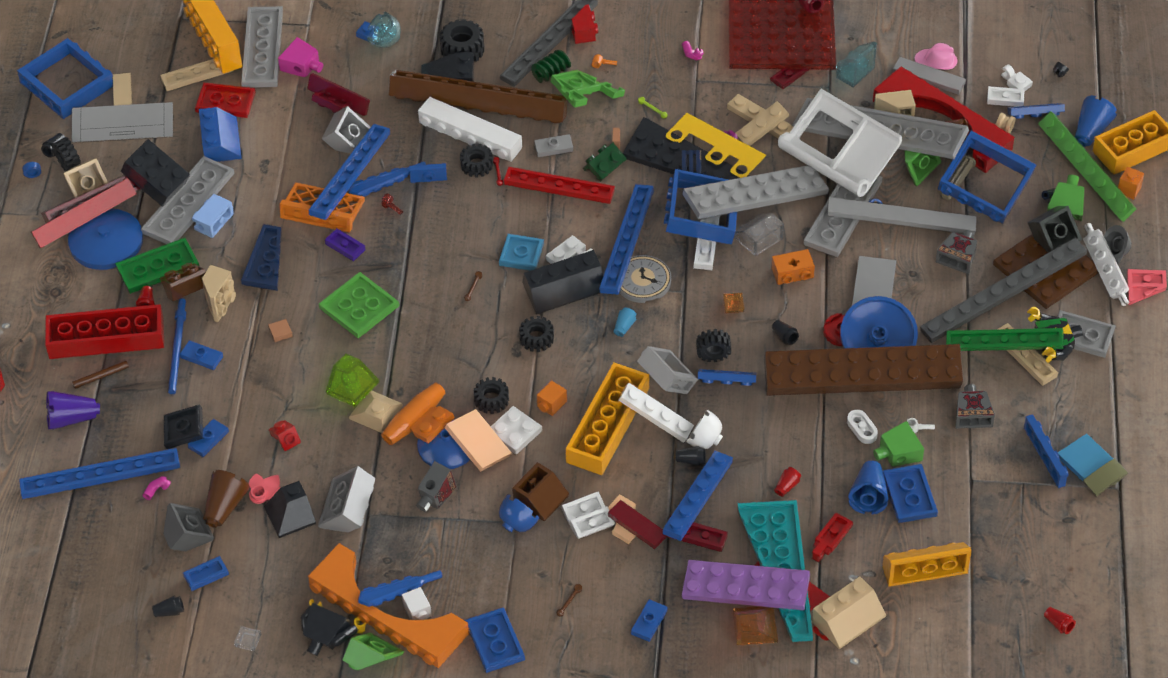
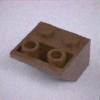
(183, 281)
(540, 491)

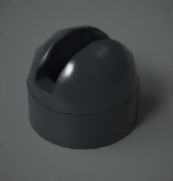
(1061, 69)

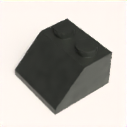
(1054, 228)

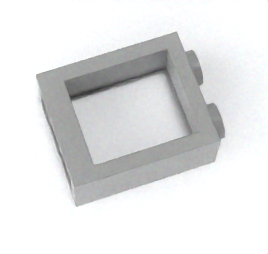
(667, 370)

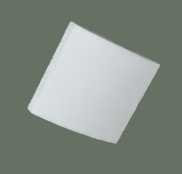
(587, 515)

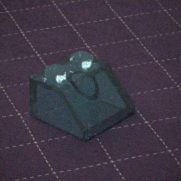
(857, 64)

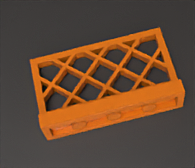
(300, 211)

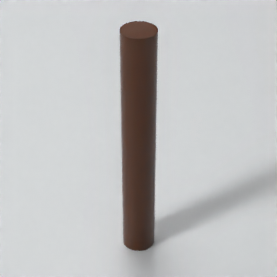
(100, 374)

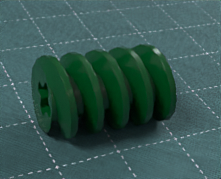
(550, 66)

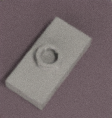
(553, 145)

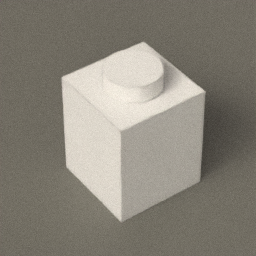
(416, 605)

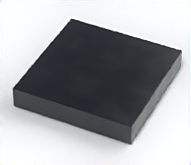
(183, 426)

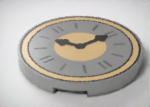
(646, 279)

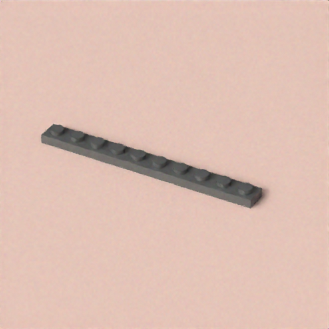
(1003, 290)

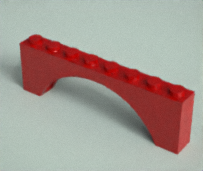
(932, 98)

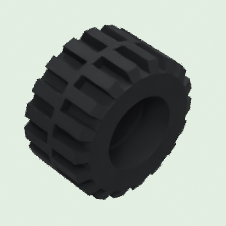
(462, 37)

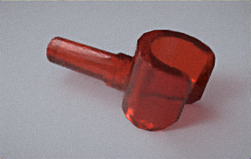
(387, 202)

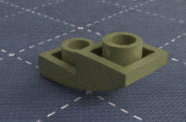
(1105, 476)

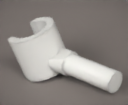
(915, 426)

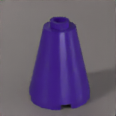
(69, 409)

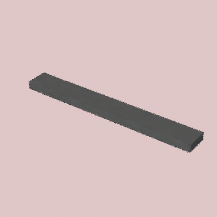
(544, 43)

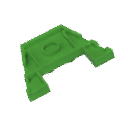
(576, 83)

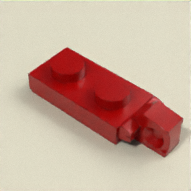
(831, 536)

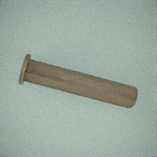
(960, 174)

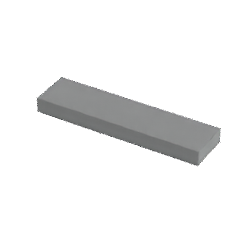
(933, 76)

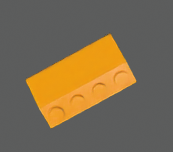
(926, 563)

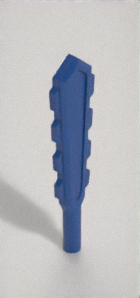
(376, 183)
(386, 592)

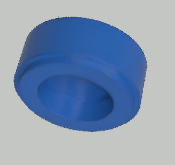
(31, 169)

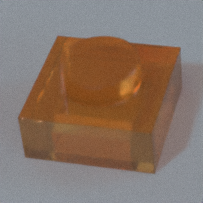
(733, 303)

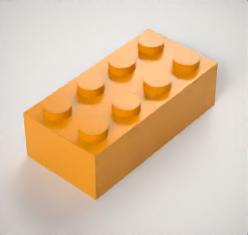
(1132, 142)

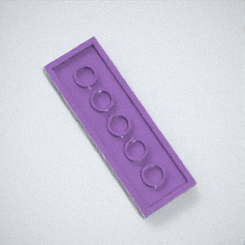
(746, 584)

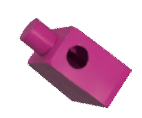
(300, 59)

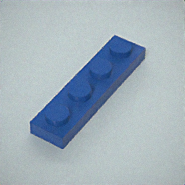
(1048, 455)

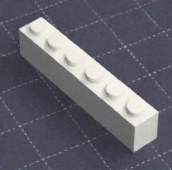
(470, 128)

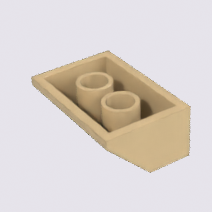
(848, 613)

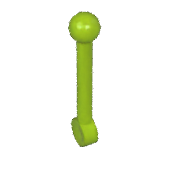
(641, 100)

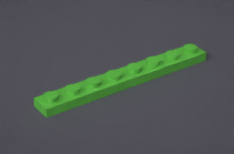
(1087, 166)

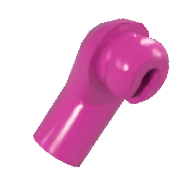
(693, 54)
(154, 485)

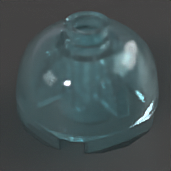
(384, 30)

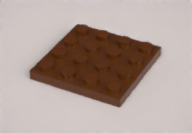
(1054, 286)

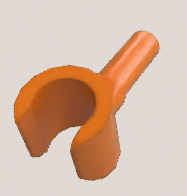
(598, 60)

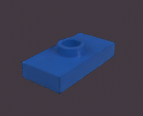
(428, 173)
(201, 355)
(212, 434)
(205, 573)
(649, 620)

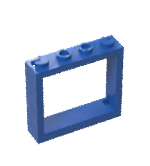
(79, 98)
(998, 154)
(692, 228)

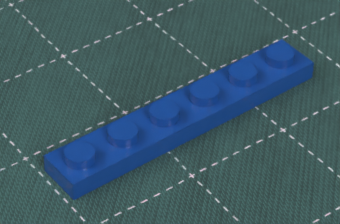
(697, 495)

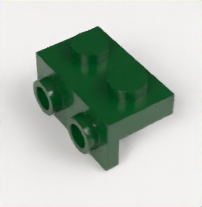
(605, 162)

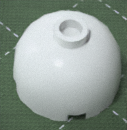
(706, 431)

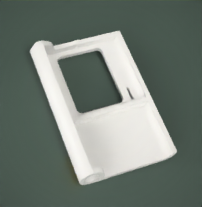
(861, 156)

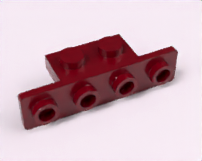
(336, 97)

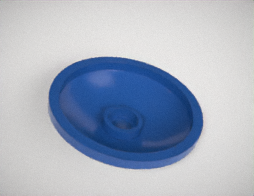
(442, 450)

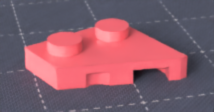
(1145, 284)

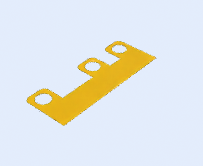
(721, 141)

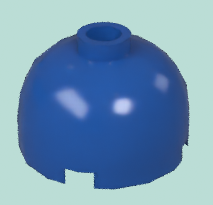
(516, 515)

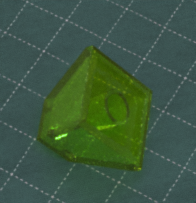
(350, 380)

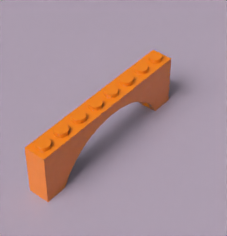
(429, 639)

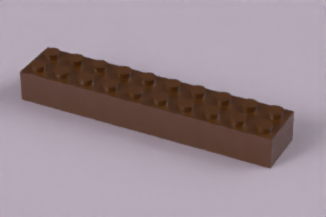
(863, 369)

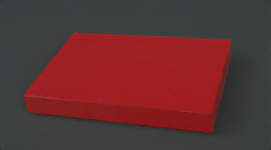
(230, 98)

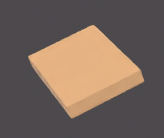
(478, 440)

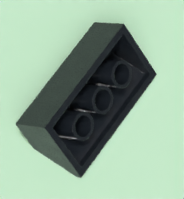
(563, 282)

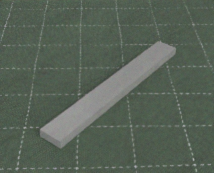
(901, 215)

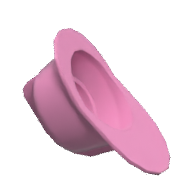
(938, 57)

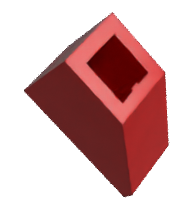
(583, 26)

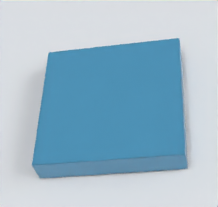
(521, 252)
(1084, 456)

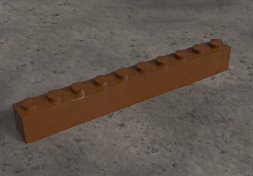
(478, 96)

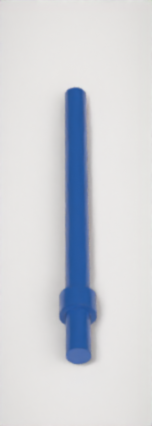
(180, 317)

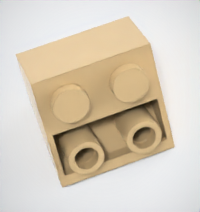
(896, 102)
(218, 290)

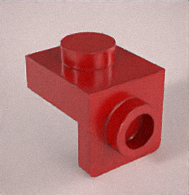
(285, 434)

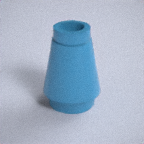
(624, 321)

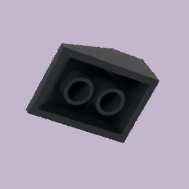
(456, 65)

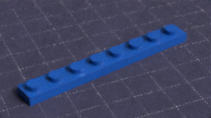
(349, 172)
(626, 239)
(99, 473)

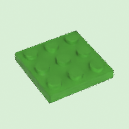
(359, 305)

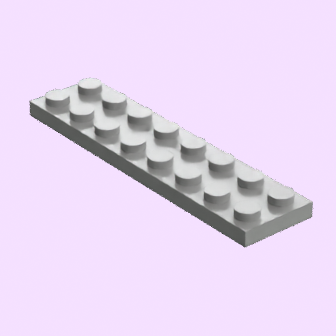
(755, 191)

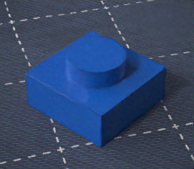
(363, 31)

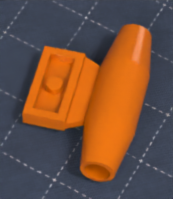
(420, 417)

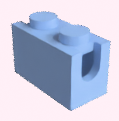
(213, 215)

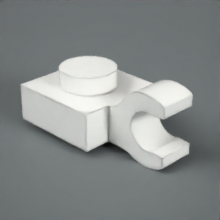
(1016, 81)

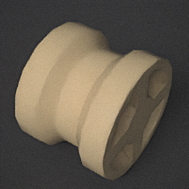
(1005, 123)

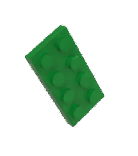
(152, 265)

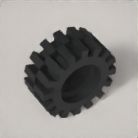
(66, 153)
(476, 168)
(536, 325)
(713, 345)
(491, 386)

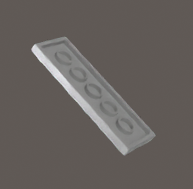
(262, 47)
(176, 215)
(830, 232)

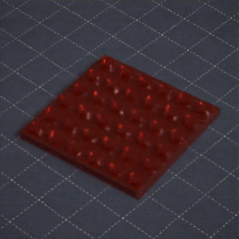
(780, 35)

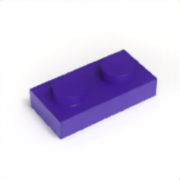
(345, 244)

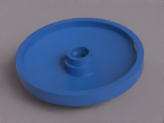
(106, 240)
(878, 323)

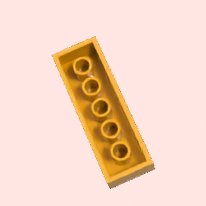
(214, 33)
(605, 421)

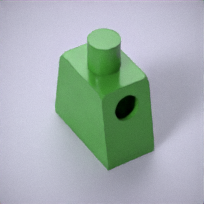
(1069, 195)
(900, 446)

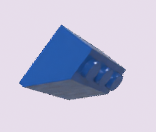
(219, 134)

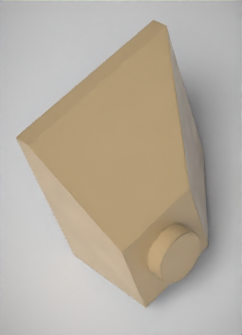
(85, 177)
(375, 411)

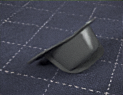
(1118, 241)

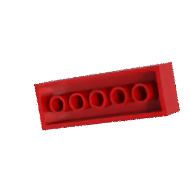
(104, 331)

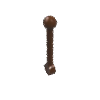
(478, 275)
(577, 589)

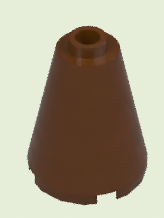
(223, 497)

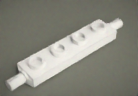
(1106, 264)

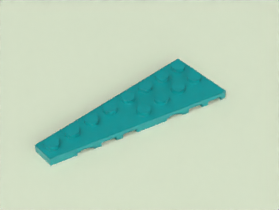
(778, 544)

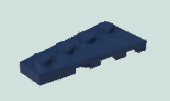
(264, 261)

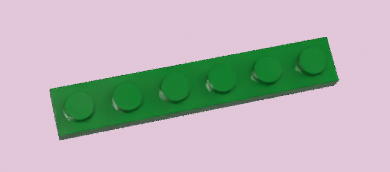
(1007, 339)

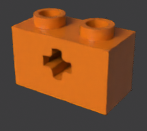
(793, 267)

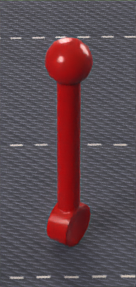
(496, 161)

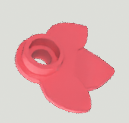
(264, 487)

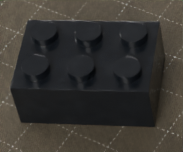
(155, 172)

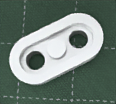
(863, 428)

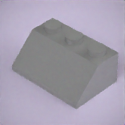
(347, 501)

